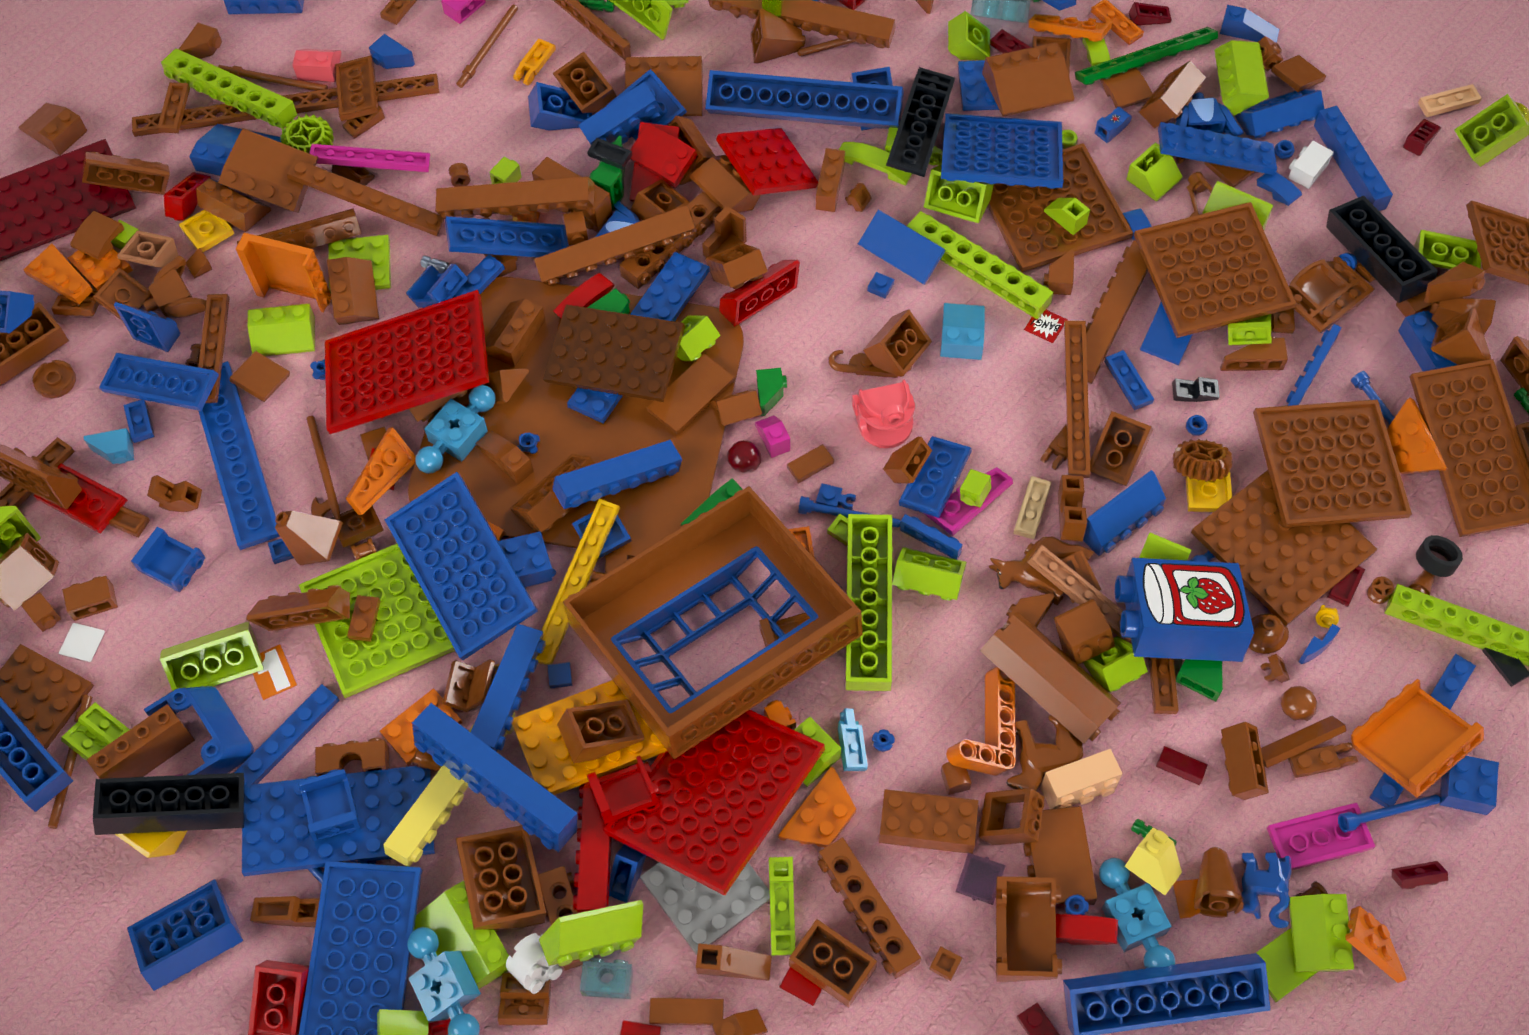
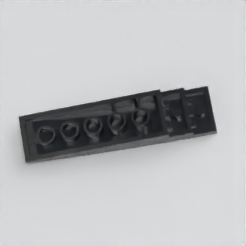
(920, 122)

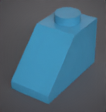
(112, 445)

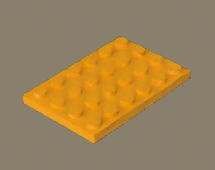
(547, 751)

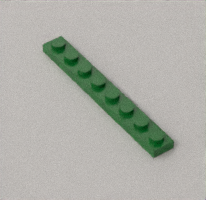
(1152, 53)

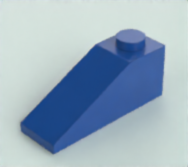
(1247, 25)

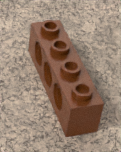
(550, 884)

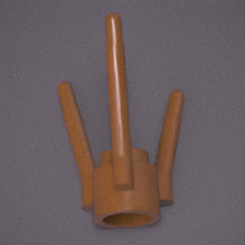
(1199, 184)

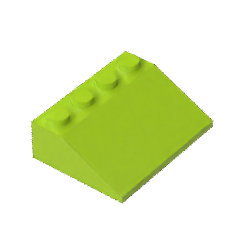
(452, 922)

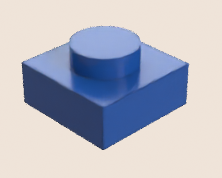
(880, 285)

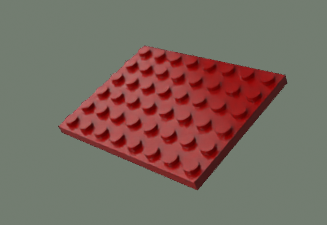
(405, 362)
(720, 799)

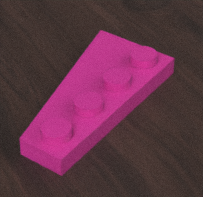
(958, 514)

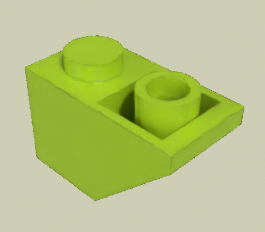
(1069, 213)

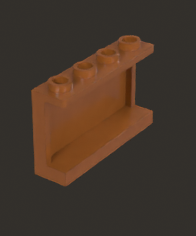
(142, 747)
(1063, 853)

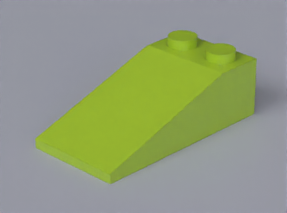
(650, 13)

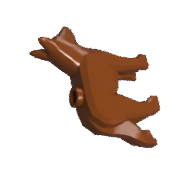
(1025, 574)
(1040, 757)

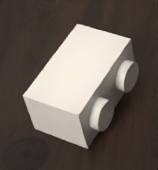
(1310, 164)

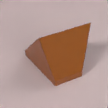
(505, 383)

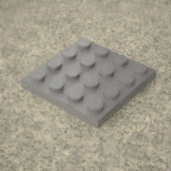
(700, 911)

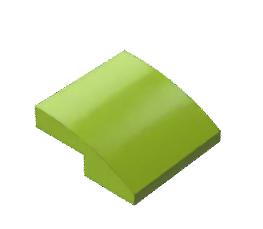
(93, 731)
(401, 1022)

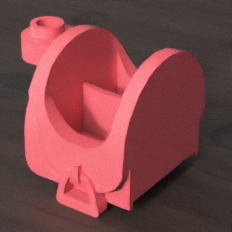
(885, 414)

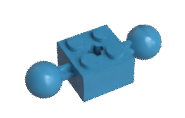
(455, 429)
(1138, 901)
(443, 983)

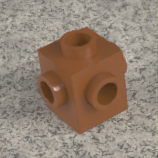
(1270, 52)

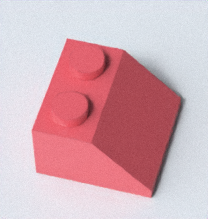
(316, 64)

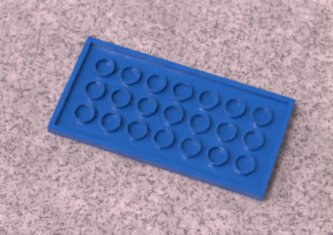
(460, 566)
(277, 823)
(359, 947)

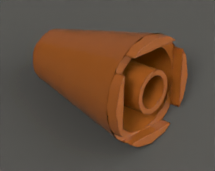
(1217, 886)

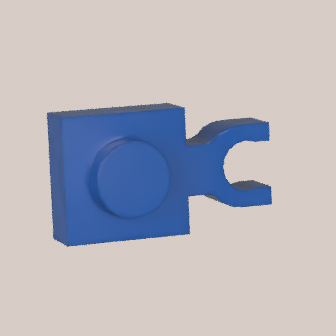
(833, 496)

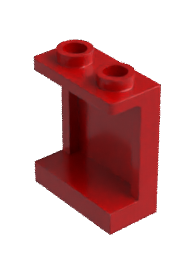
(624, 791)

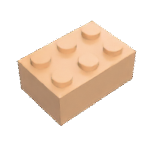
(1081, 780)

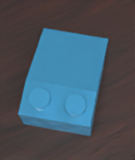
(963, 331)

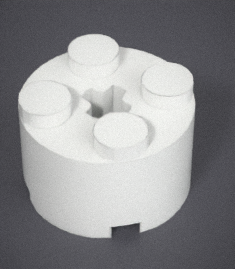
(530, 964)

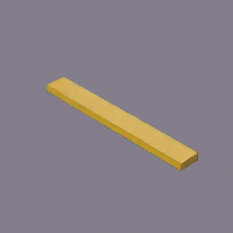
(577, 576)

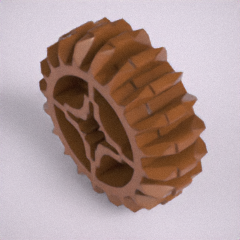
(1202, 460)

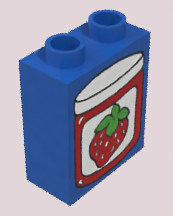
(1185, 610)

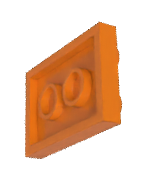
(96, 270)
(400, 730)

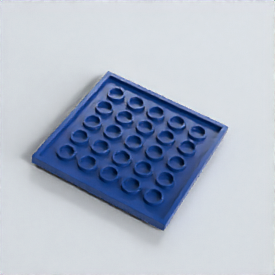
(1002, 151)

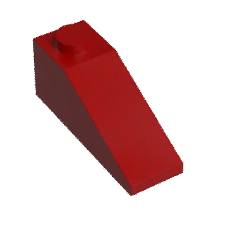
(182, 198)

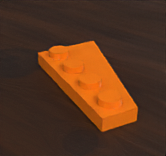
(1070, 26)
(58, 274)
(383, 470)

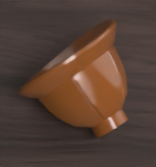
(1269, 634)

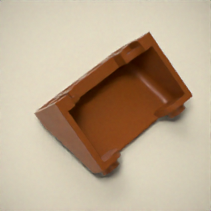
(1026, 929)

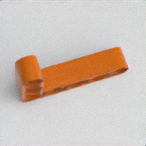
(999, 749)

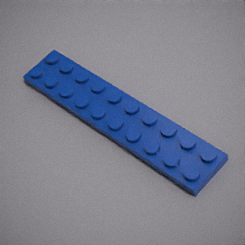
(663, 301)
(238, 466)

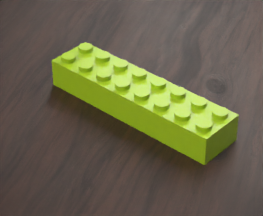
(871, 591)

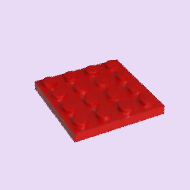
(767, 161)

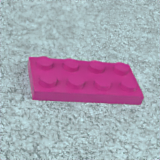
(1319, 838)

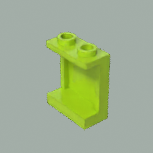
(1250, 331)

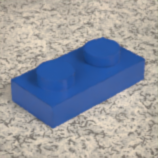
(139, 421)

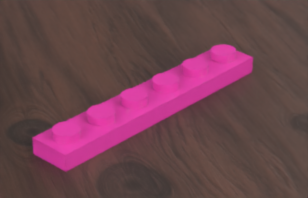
(371, 158)

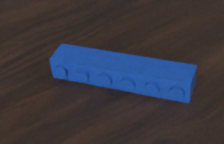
(1352, 157)
(616, 474)
(508, 685)

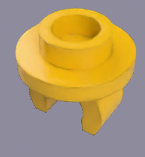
(1326, 617)

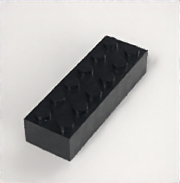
(1381, 248)
(168, 803)

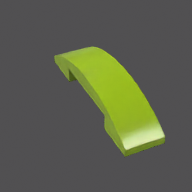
(874, 158)
(782, 905)

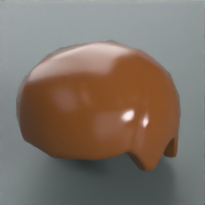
(1299, 703)

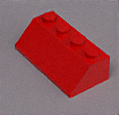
(758, 294)

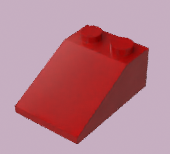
(662, 154)
(277, 998)

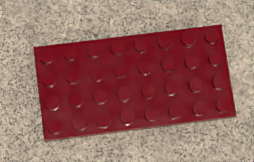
(53, 201)

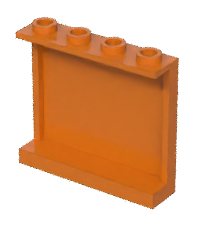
(283, 268)
(1415, 739)

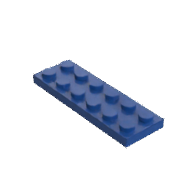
(1217, 148)
(504, 237)
(159, 381)

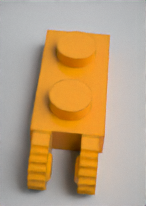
(534, 61)

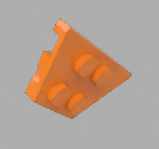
(1413, 442)
(821, 814)
(1374, 942)

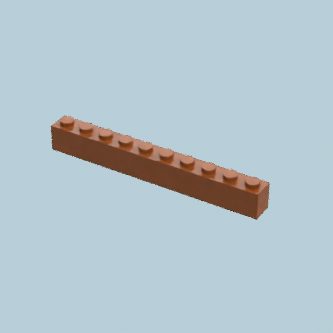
(822, 18)

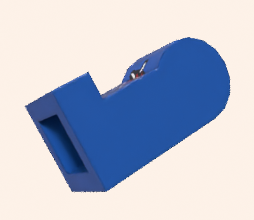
(1113, 124)

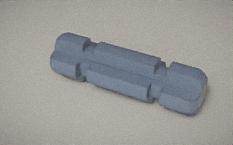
(440, 266)

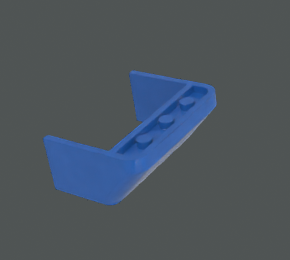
(229, 743)

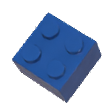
(529, 558)
(1471, 785)

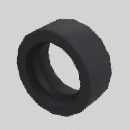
(1444, 547)

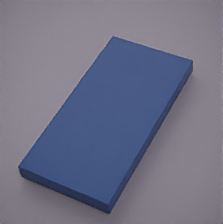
(901, 247)
(936, 478)

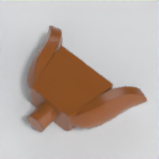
(171, 293)

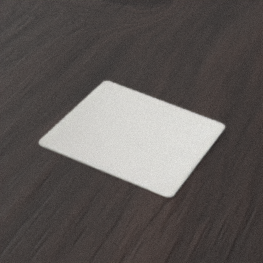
(81, 642)

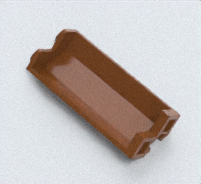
(1051, 678)

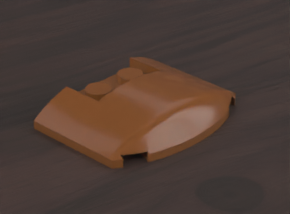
(1328, 292)

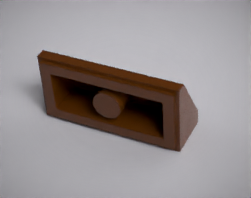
(356, 174)

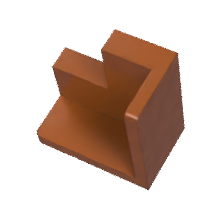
(729, 231)

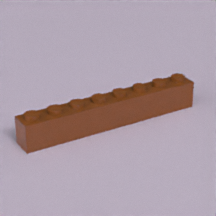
(515, 197)
(615, 245)
(1113, 307)

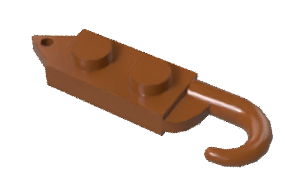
(858, 364)

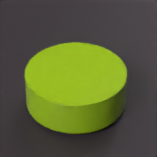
(1069, 139)

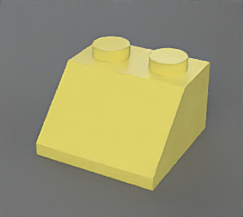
(1156, 861)

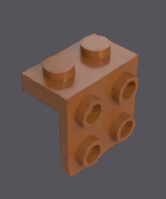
(468, 685)

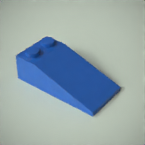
(1161, 339)

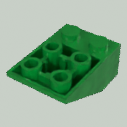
(610, 178)

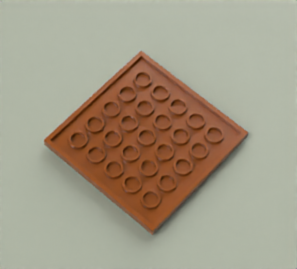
(1038, 238)
(1214, 269)
(1331, 463)
(1278, 564)

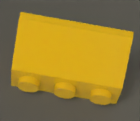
(154, 843)

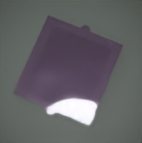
(979, 878)

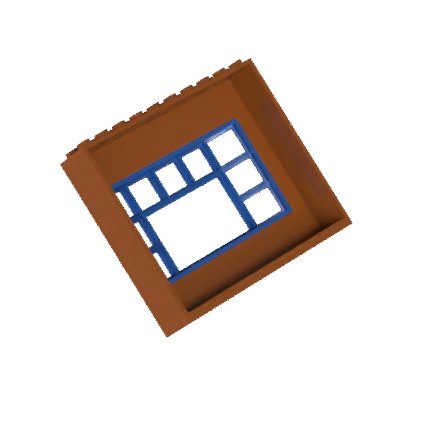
(687, 571)

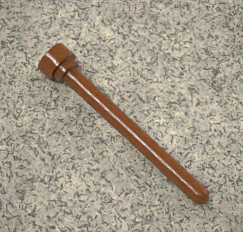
(823, 46)

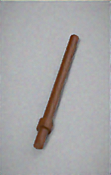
(470, 70)
(239, 71)
(68, 767)

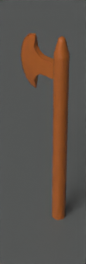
(332, 503)

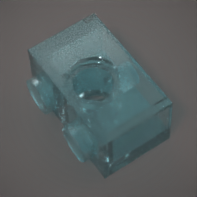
(618, 987)

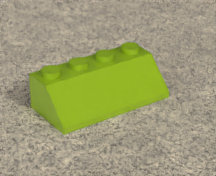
(1241, 75)
(212, 658)
(593, 933)

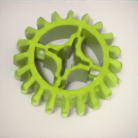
(314, 128)

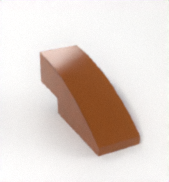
(285, 911)

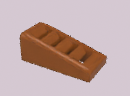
(367, 123)

